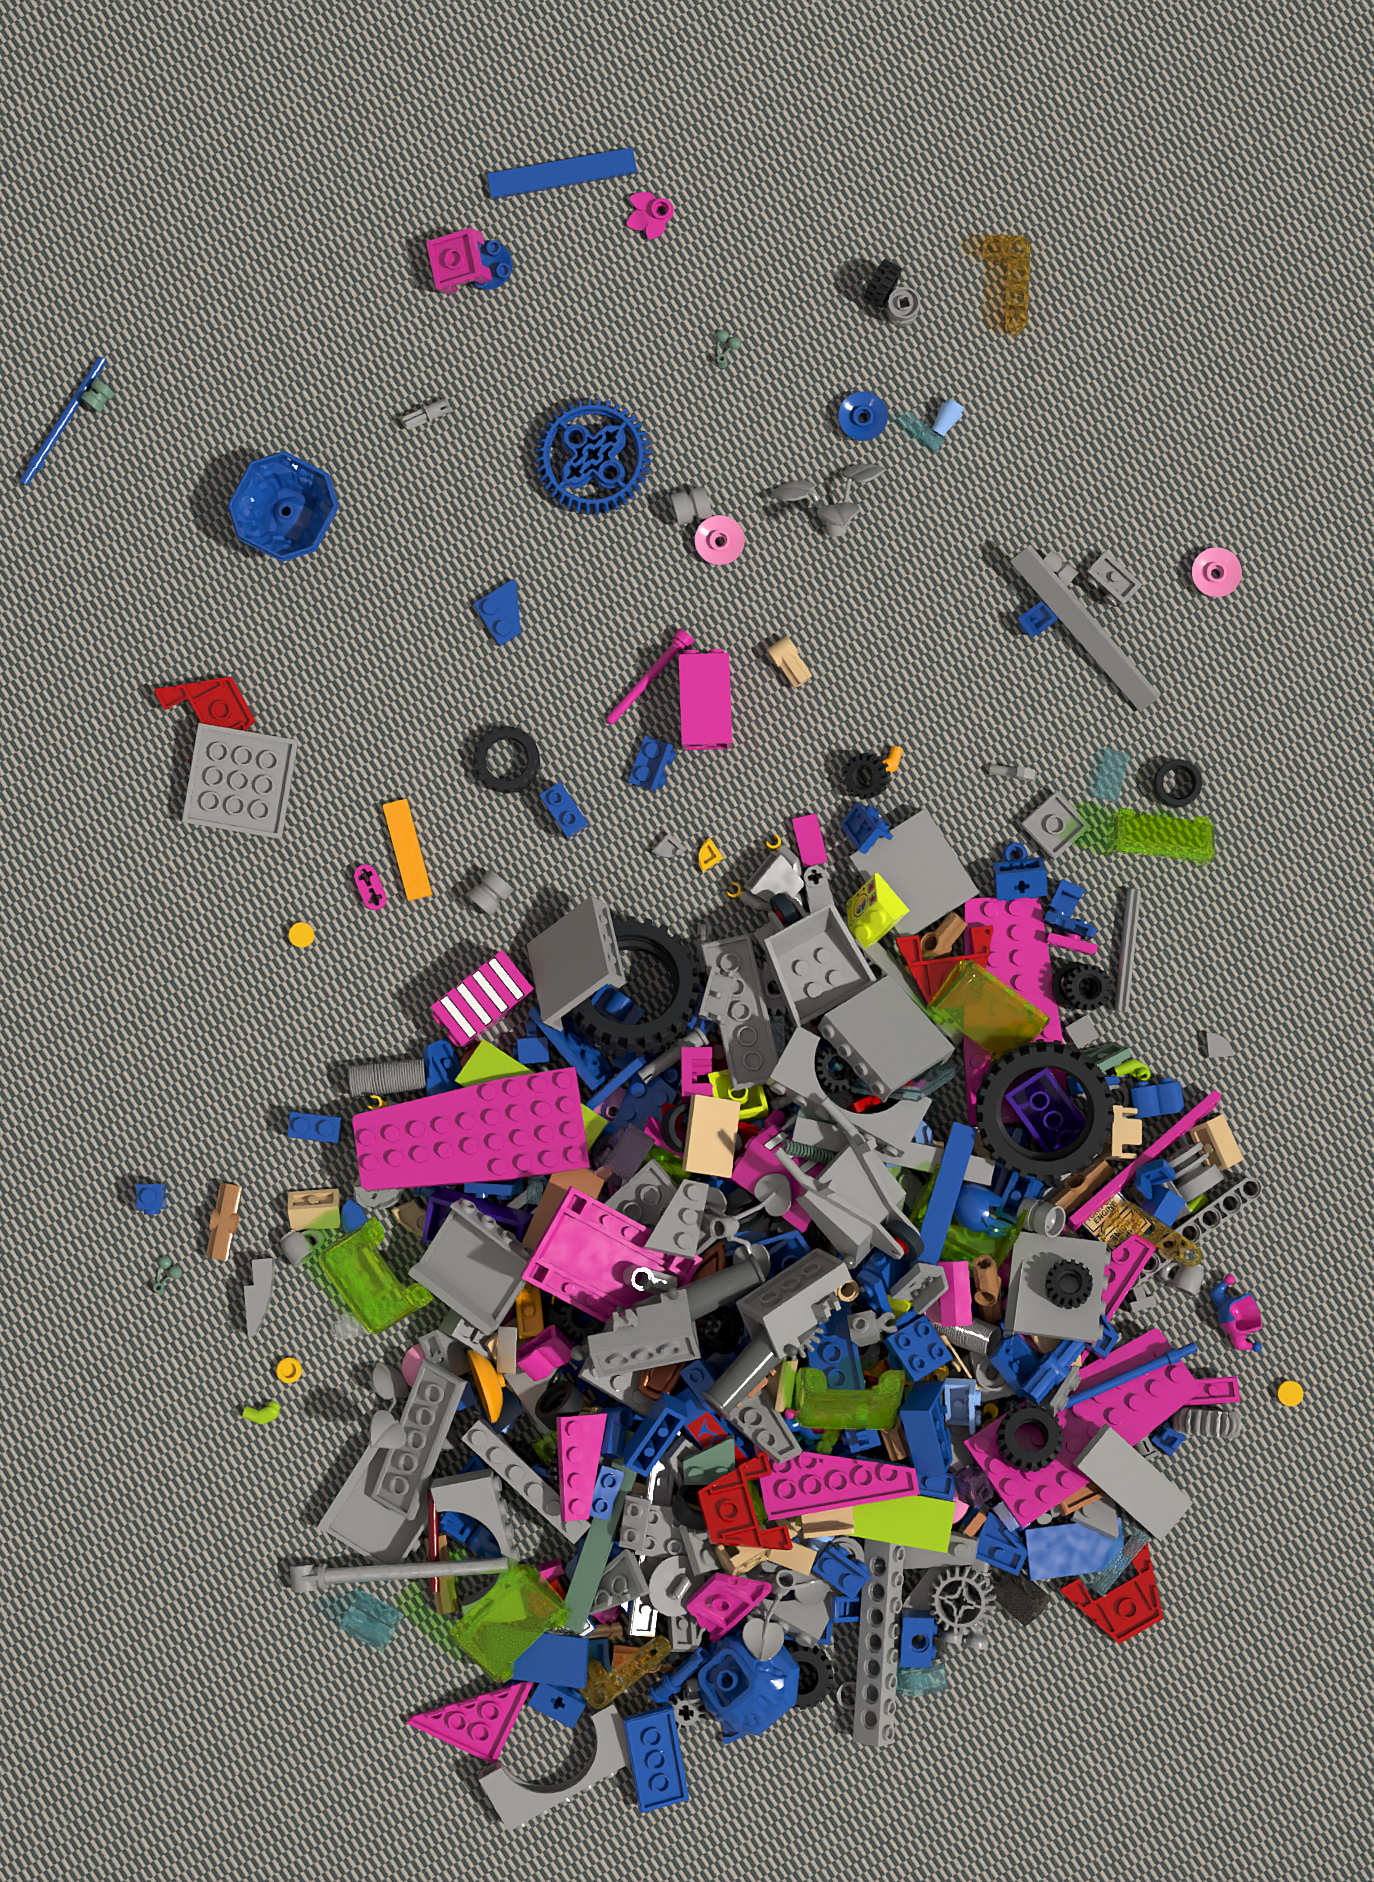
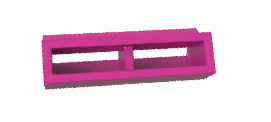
(956, 1301)

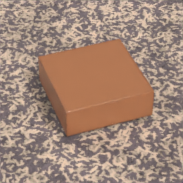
(975, 1523)

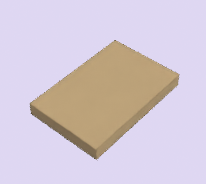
(711, 1136)

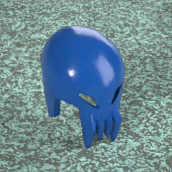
(973, 1210)

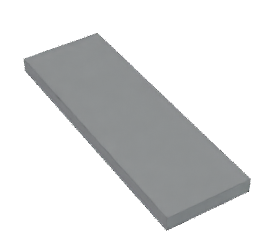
(747, 1027)
(426, 1424)
(1132, 1482)

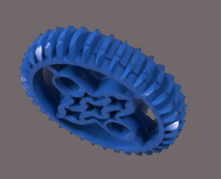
(600, 447)

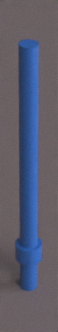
(37, 461)
(1170, 1357)

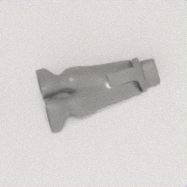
(973, 1640)

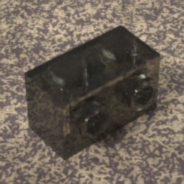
(1020, 1596)

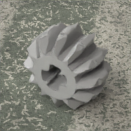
(691, 1719)

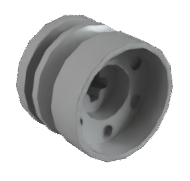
(1190, 1173)

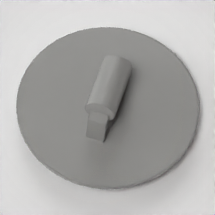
(672, 1585)

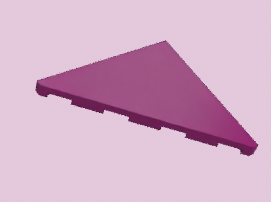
(478, 1722)

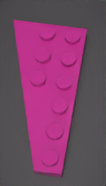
(1123, 1270)
(831, 1482)

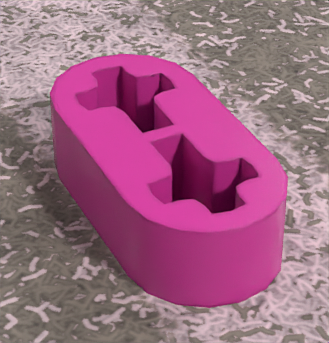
(376, 885)

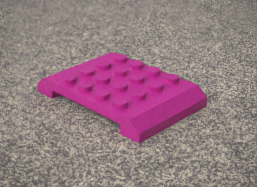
(587, 1252)

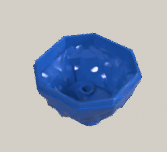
(269, 489)
(744, 1691)

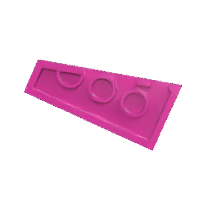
(578, 1459)

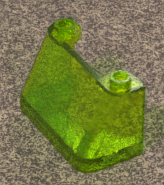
(986, 1010)
(368, 1281)
(847, 1408)
(509, 1621)

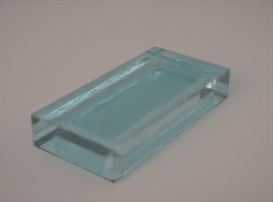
(1111, 775)

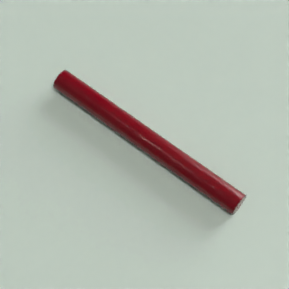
(433, 1535)

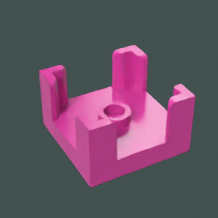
(457, 260)
(695, 1062)

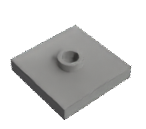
(1055, 825)

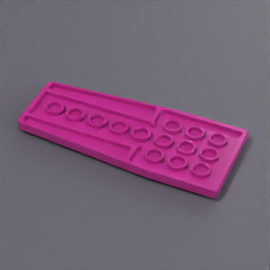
(1023, 963)
(475, 1134)
(1128, 1409)

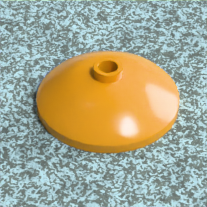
(487, 1384)

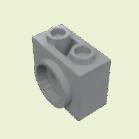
(992, 1388)

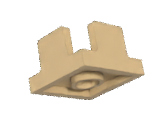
(1123, 1133)
(739, 1560)

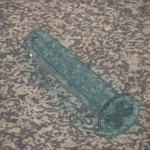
(1120, 1562)

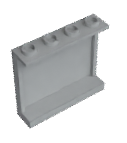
(918, 870)
(574, 960)
(885, 1037)
(474, 1266)
(1035, 1311)
(369, 1525)

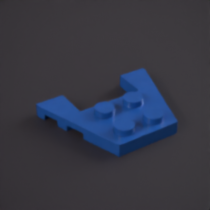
(640, 1099)

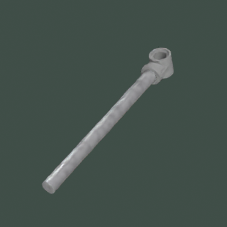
(308, 1577)

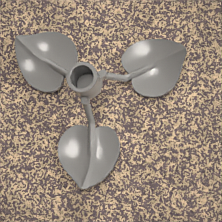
(836, 515)
(776, 1197)
(384, 1428)
(767, 1638)

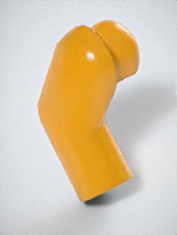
(893, 759)

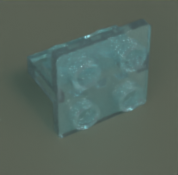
(371, 1621)

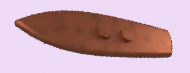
(666, 1377)

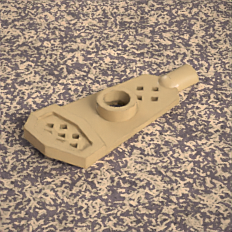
(956, 1361)

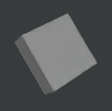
(1081, 1032)

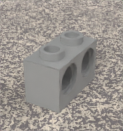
(465, 1333)

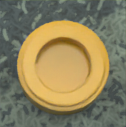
(301, 935)
(289, 1370)
(1290, 1393)

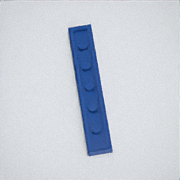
(562, 173)
(945, 1192)

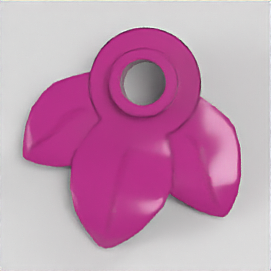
(646, 214)

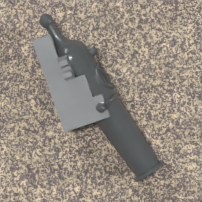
(779, 1321)
(663, 1326)

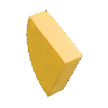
(708, 855)

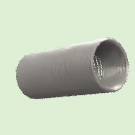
(387, 1077)
(979, 1337)

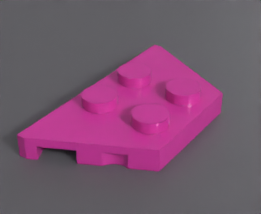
(725, 1601)

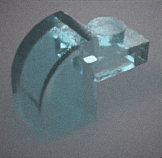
(921, 1681)

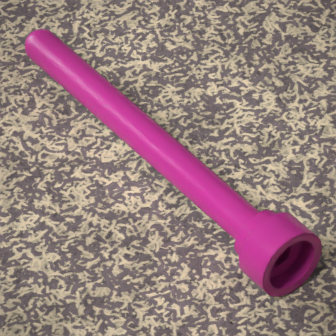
(680, 641)

